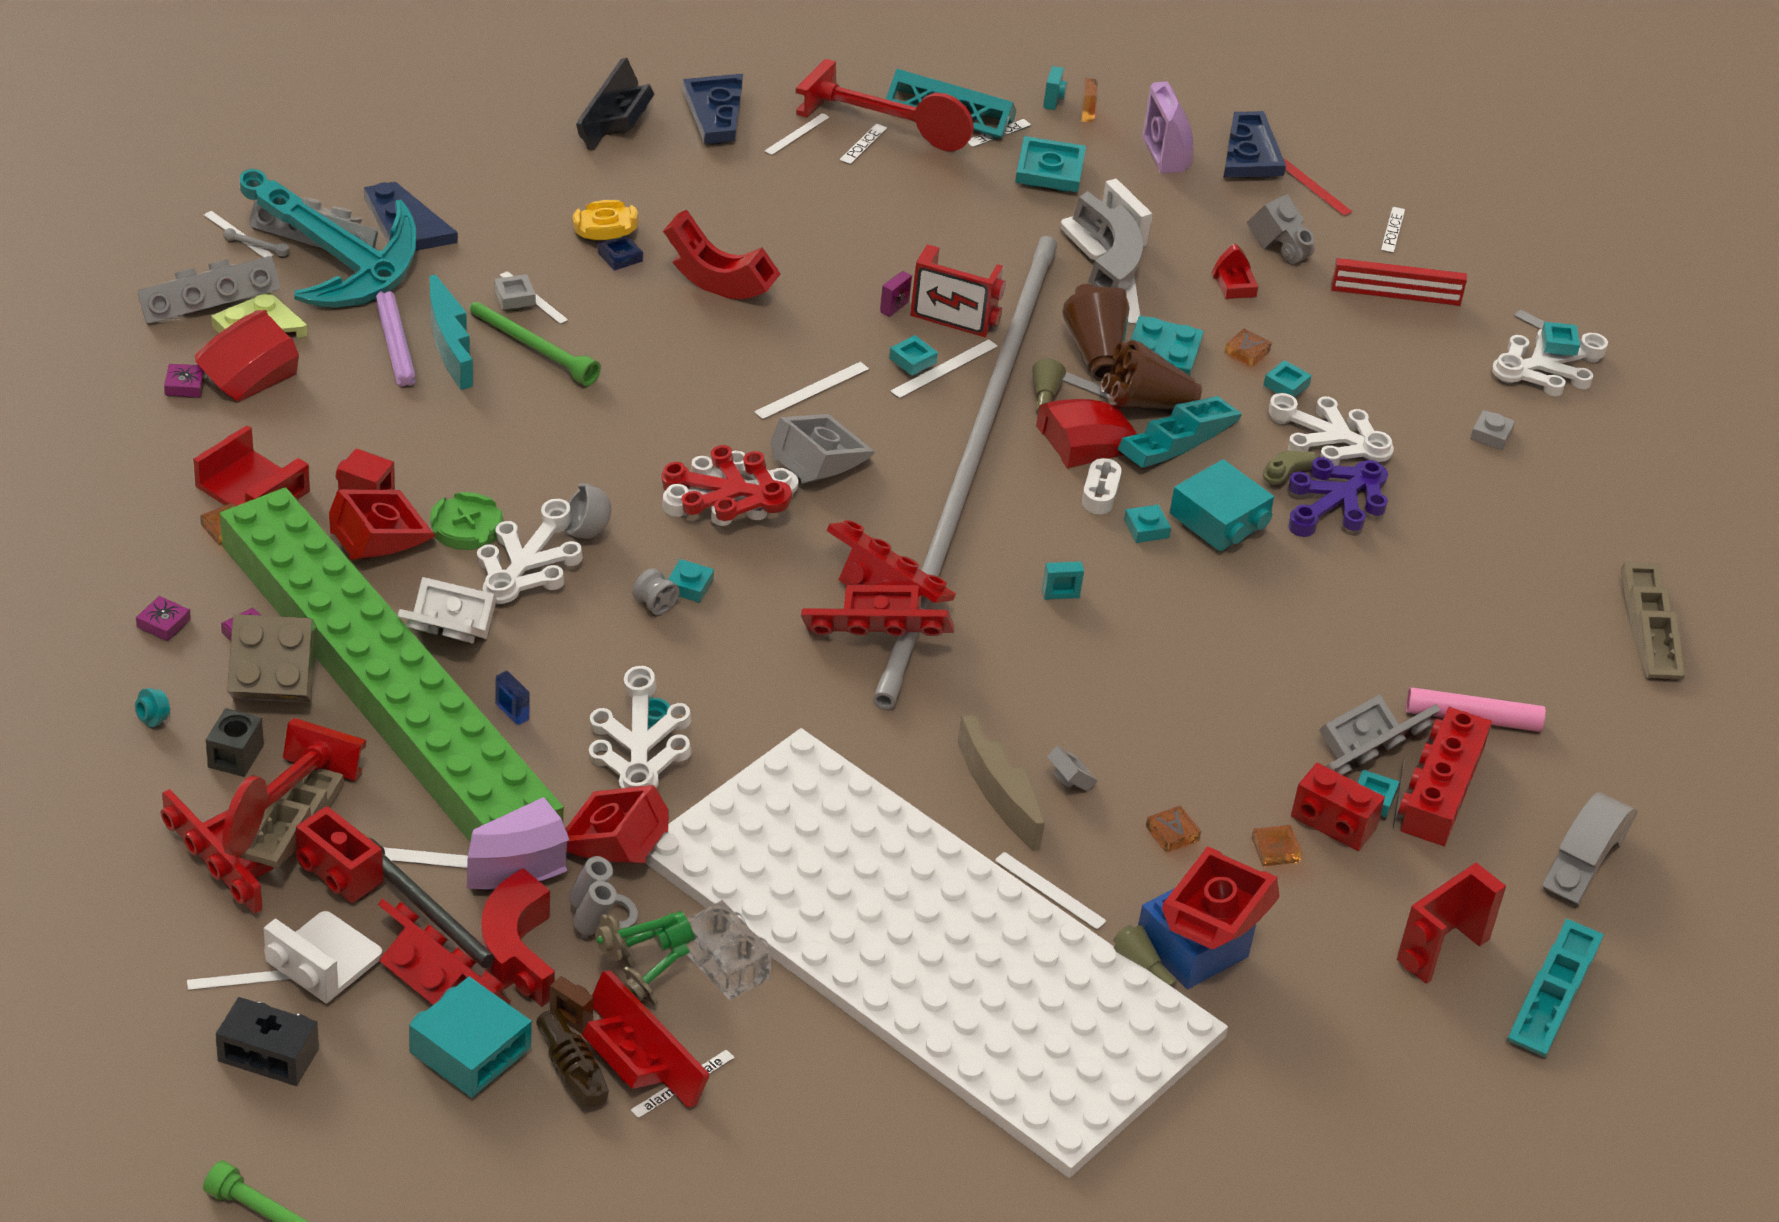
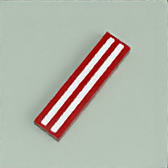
(1398, 281)

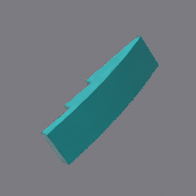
(450, 333)
(1185, 429)
(1555, 988)

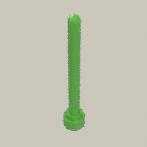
(582, 368)
(226, 1183)

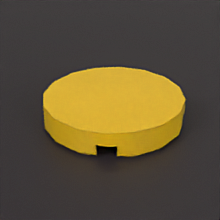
(605, 220)

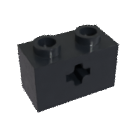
(267, 1041)

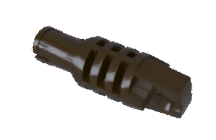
(573, 1060)

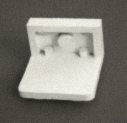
(1114, 195)
(454, 608)
(321, 954)

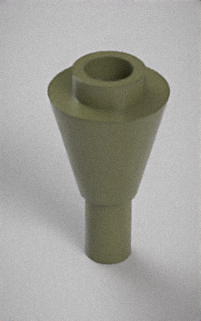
(1047, 379)
(1136, 946)

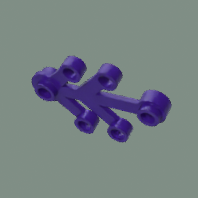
(1364, 476)

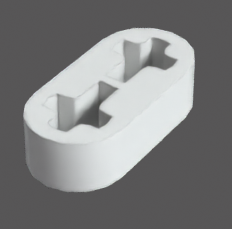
(1106, 487)

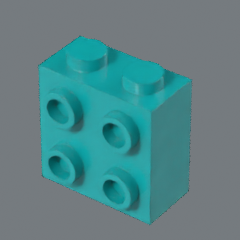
(1221, 505)
(470, 1036)

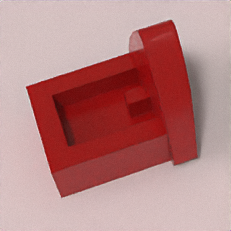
(1235, 274)

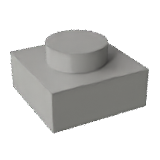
(514, 292)
(1492, 429)
(1071, 769)

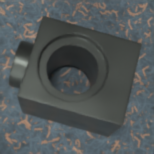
(234, 742)

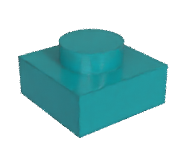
(1055, 88)
(1560, 338)
(913, 355)
(1287, 379)
(1147, 523)
(692, 579)
(1062, 580)
(1381, 785)

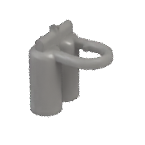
(595, 896)

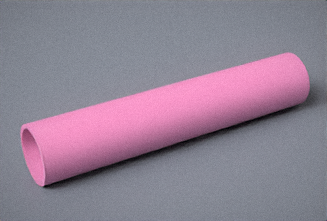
(1500, 712)

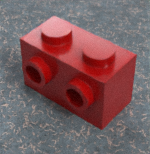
(1337, 806)
(339, 854)

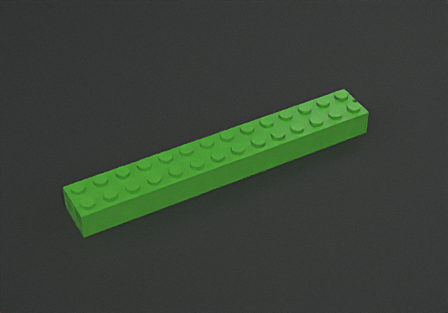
(381, 663)

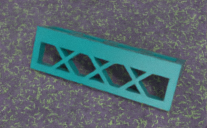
(974, 101)

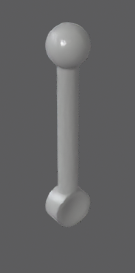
(281, 249)

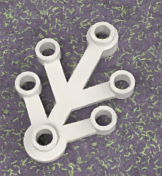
(1512, 367)
(1369, 444)
(703, 465)
(509, 582)
(640, 739)

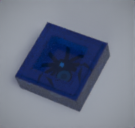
(620, 252)
(512, 697)

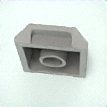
(817, 447)

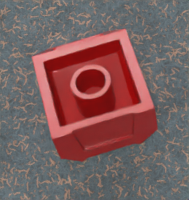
(249, 356)
(1083, 429)
(376, 523)
(619, 825)
(1219, 899)

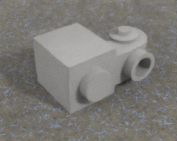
(1283, 223)

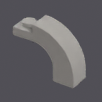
(1119, 236)
(1586, 844)

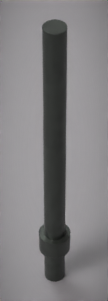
(435, 912)

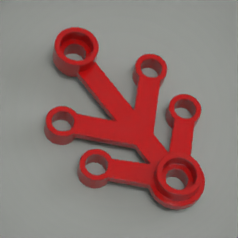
(770, 494)

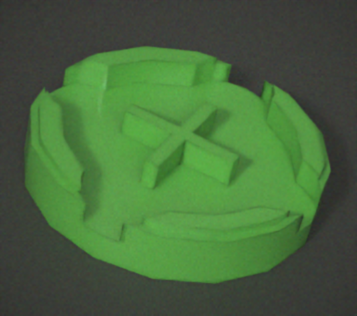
(465, 521)

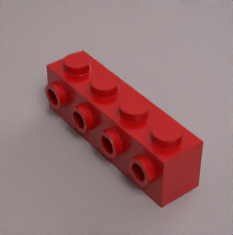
(1445, 775)

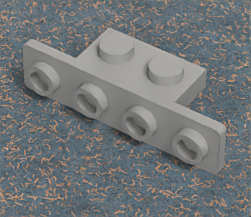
(341, 216)
(208, 288)
(1365, 729)

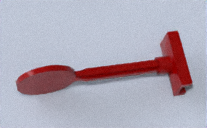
(938, 116)
(310, 749)

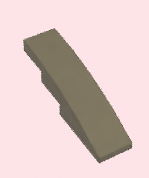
(1652, 621)
(1003, 787)
(277, 832)

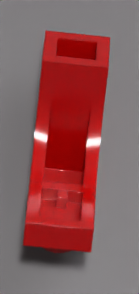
(714, 269)
(508, 915)

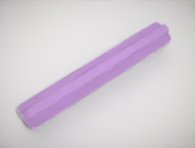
(395, 339)

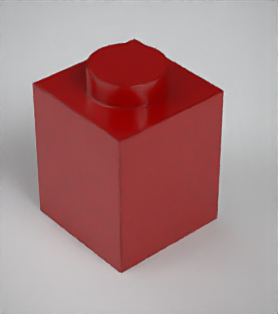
(365, 472)

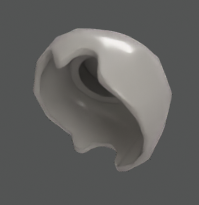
(589, 512)

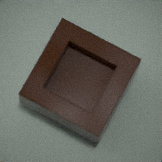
(573, 1002)

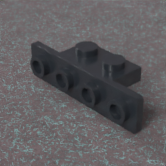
(614, 105)

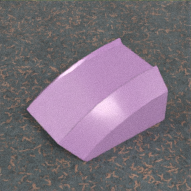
(1167, 130)
(521, 839)

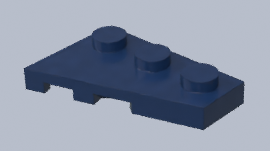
(714, 105)
(1253, 148)
(430, 229)

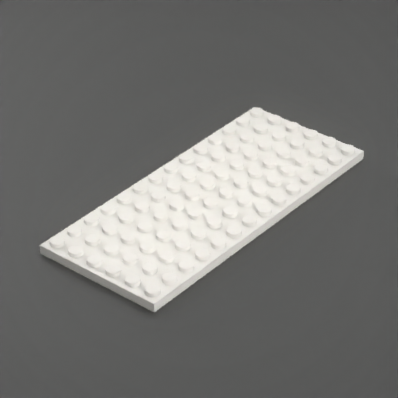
(938, 950)

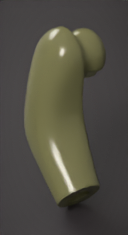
(1286, 464)

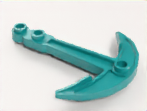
(365, 260)

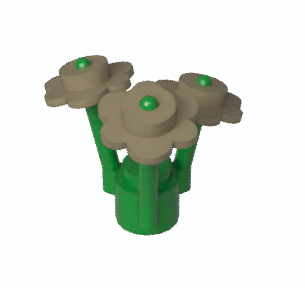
(669, 933)

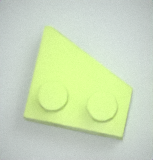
(275, 308)

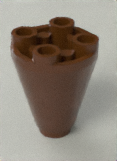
(1097, 323)
(1146, 380)

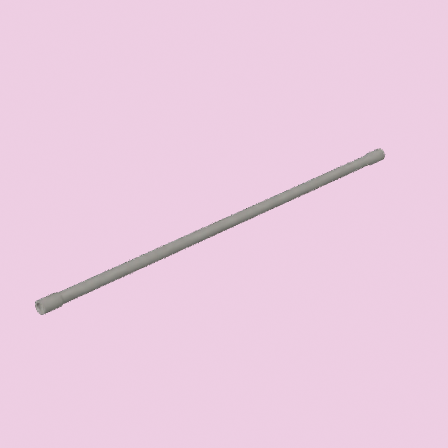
(892, 678)

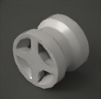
(655, 591)

